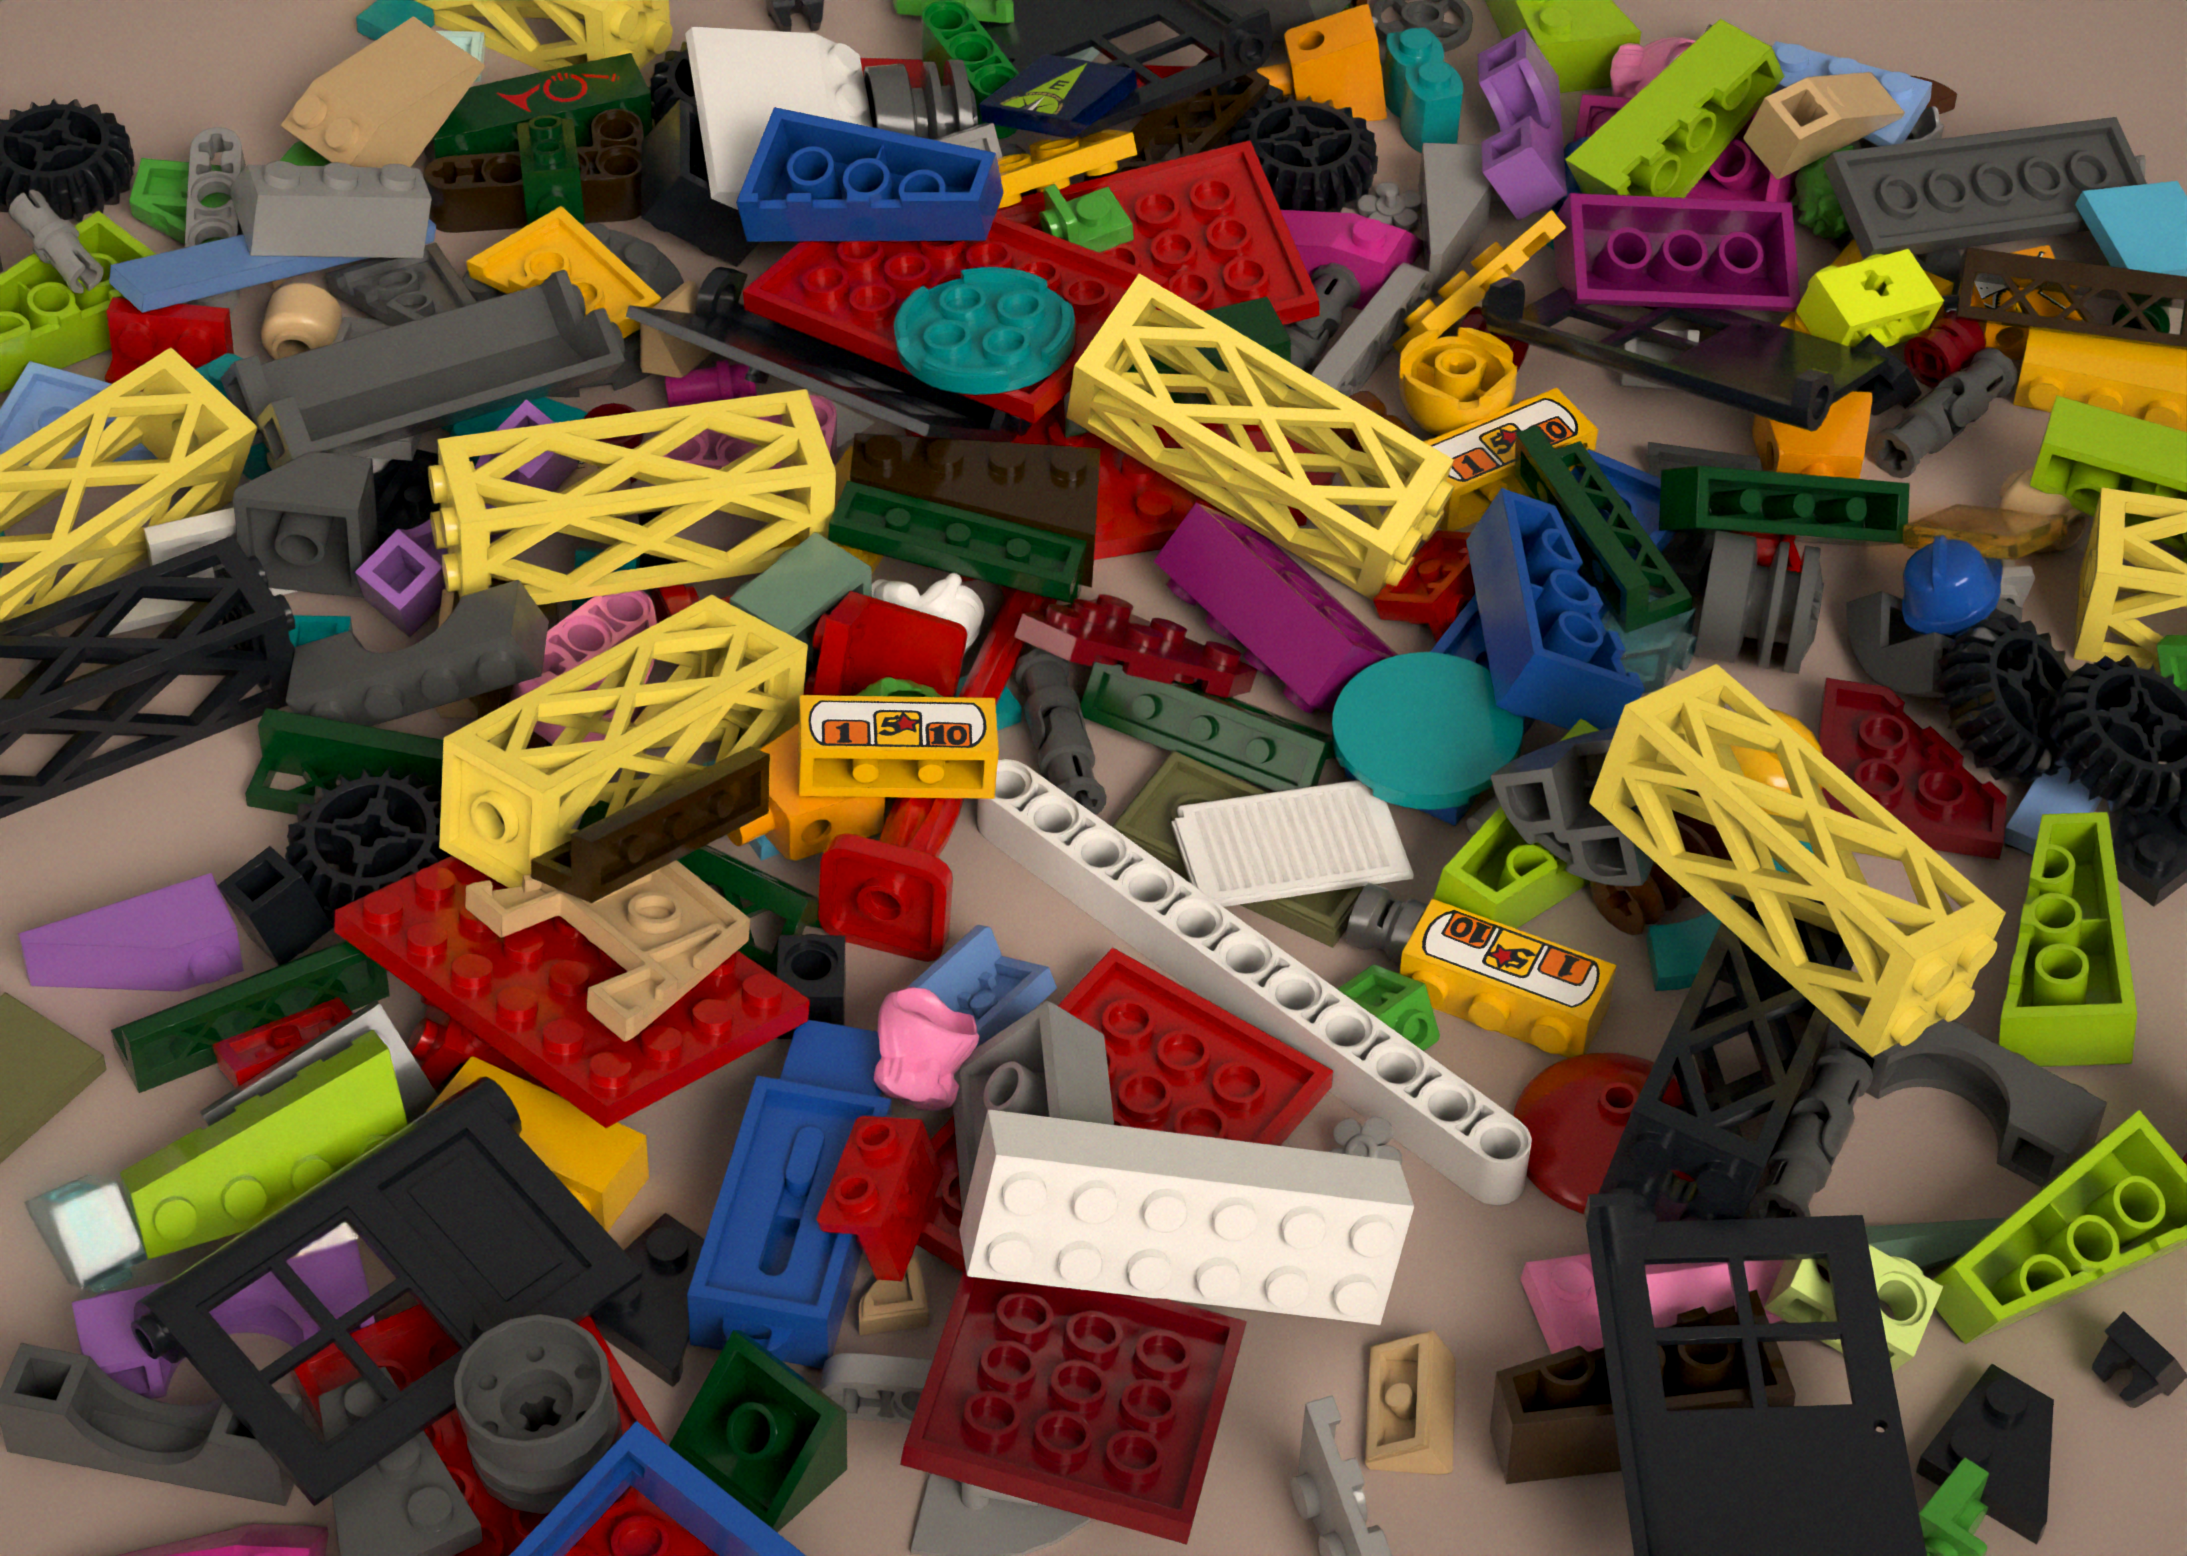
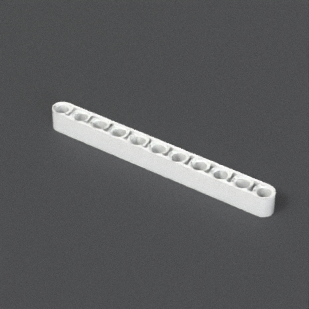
(1258, 982)

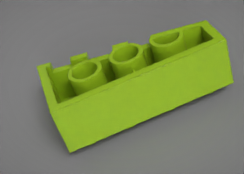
(1571, 34)
(1680, 119)
(48, 320)
(2105, 449)
(1505, 875)
(2071, 963)
(265, 1150)
(2084, 1227)

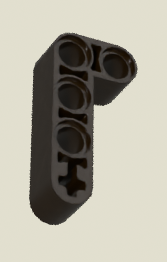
(488, 188)

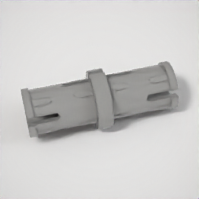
(56, 241)

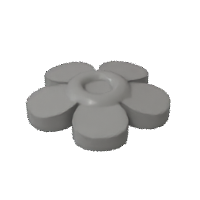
(1391, 207)
(1366, 1141)

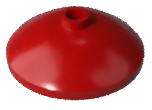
(1577, 1121)

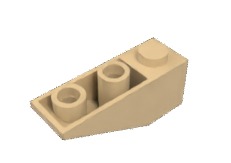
(1818, 118)

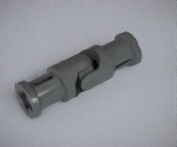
(1312, 335)
(1944, 412)
(1058, 728)
(1812, 1136)

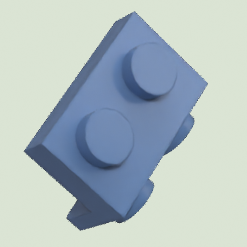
(985, 984)

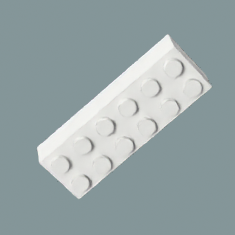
(1184, 1217)

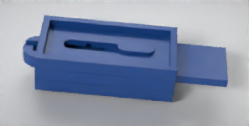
(763, 1252)

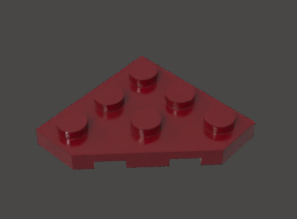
(1155, 650)
(1908, 770)

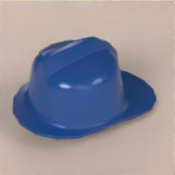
(1949, 587)

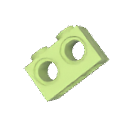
(1805, 1297)

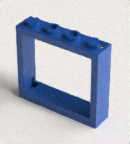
(670, 1484)

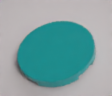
(985, 332)
(1424, 730)

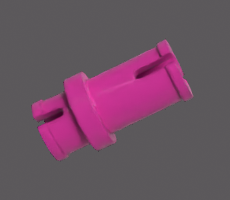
(710, 385)

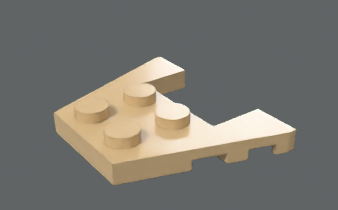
(660, 929)

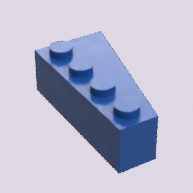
(864, 184)
(1543, 619)

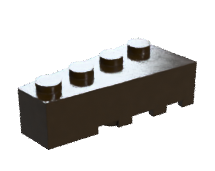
(1004, 480)
(1558, 1411)

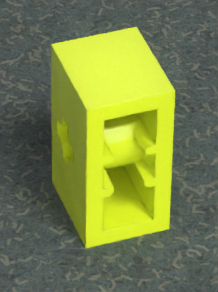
(1873, 297)

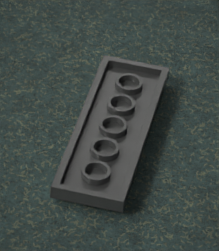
(1978, 186)

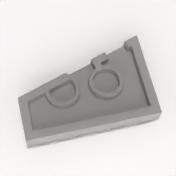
(1332, 1488)

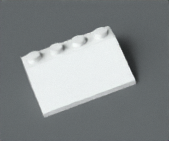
(750, 72)

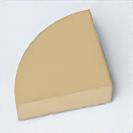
(895, 1304)

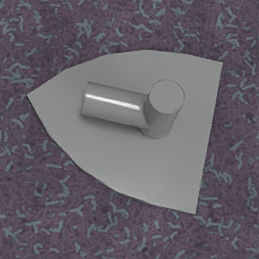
(983, 1522)

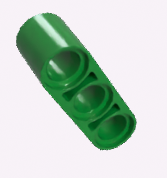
(955, 33)

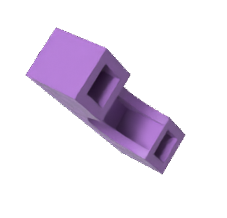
(1528, 153)
(406, 571)
(261, 1308)

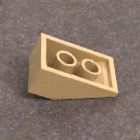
(384, 98)

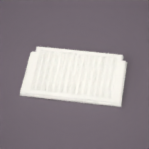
(1290, 843)

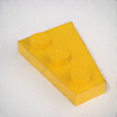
(1061, 158)
(564, 244)
(1465, 292)

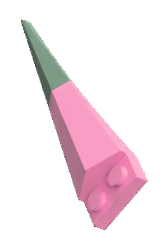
(1566, 1298)

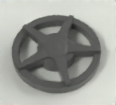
(1426, 15)

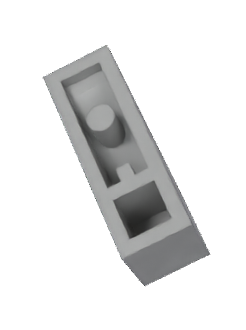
(1452, 206)

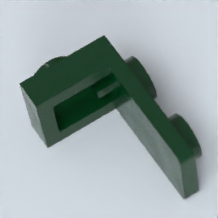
(550, 167)

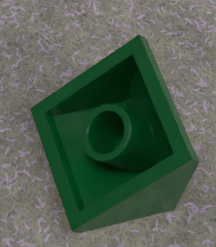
(763, 1433)

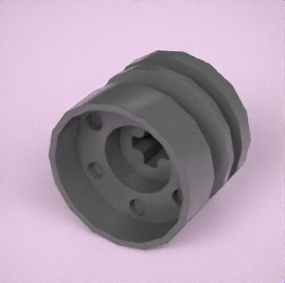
(921, 111)
(1759, 602)
(536, 1409)

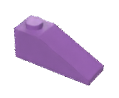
(141, 943)

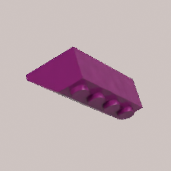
(1678, 252)
(1269, 606)

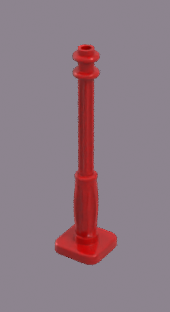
(896, 888)

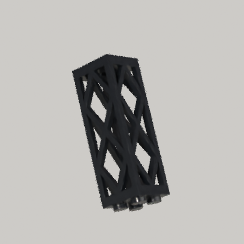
(141, 668)
(1704, 1131)

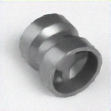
(1383, 921)

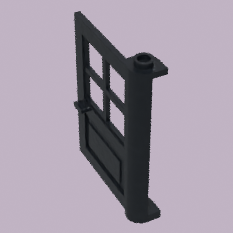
(1070, 26)
(1742, 366)
(826, 369)
(462, 1226)
(1758, 1474)

